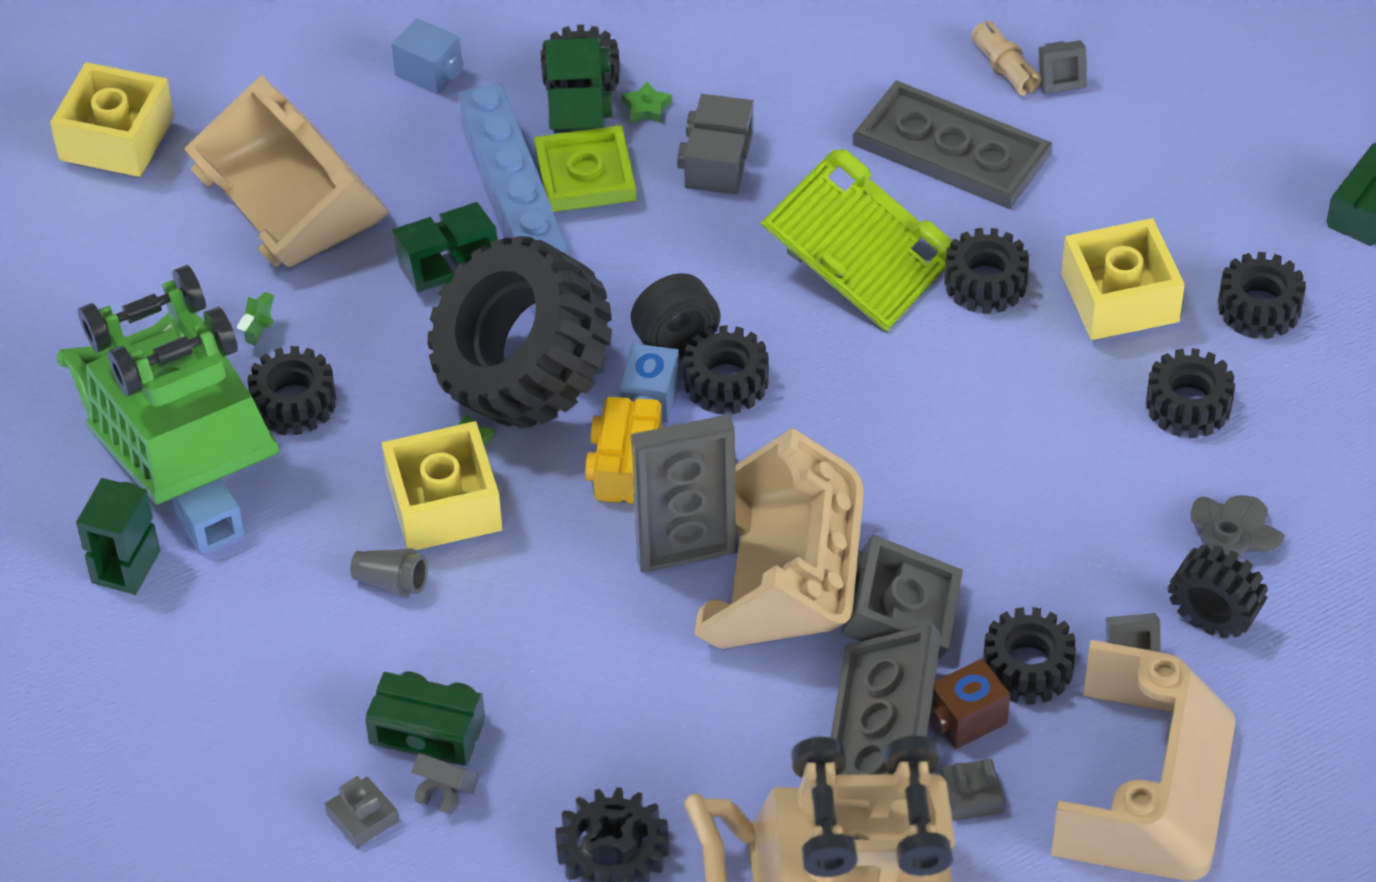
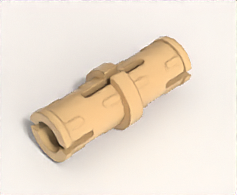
(1006, 58)

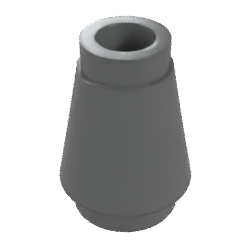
(391, 570)

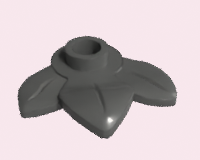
(1235, 525)

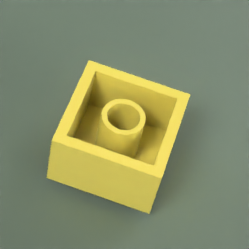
(112, 119)
(1122, 279)
(442, 486)

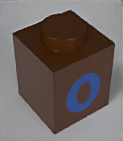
(969, 704)

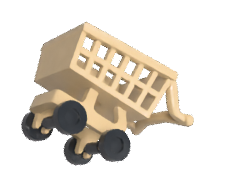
(810, 828)

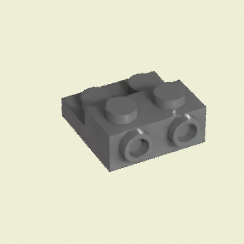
(902, 592)

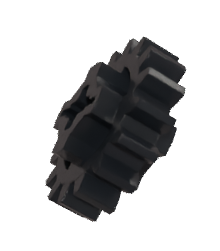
(612, 839)

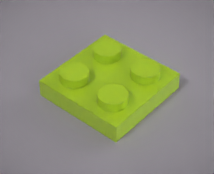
(585, 168)

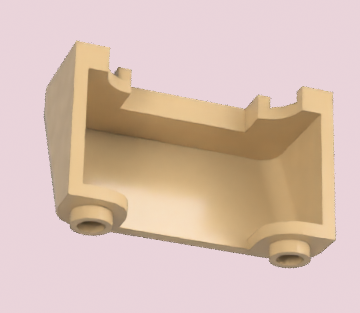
(283, 176)
(794, 548)

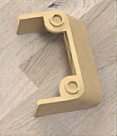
(1153, 825)

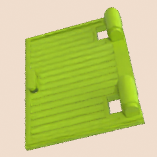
(859, 238)

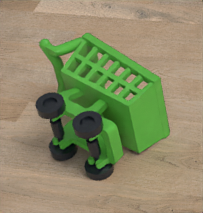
(168, 393)

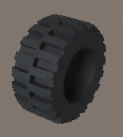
(556, 356)

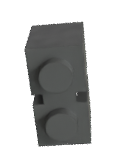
(717, 143)

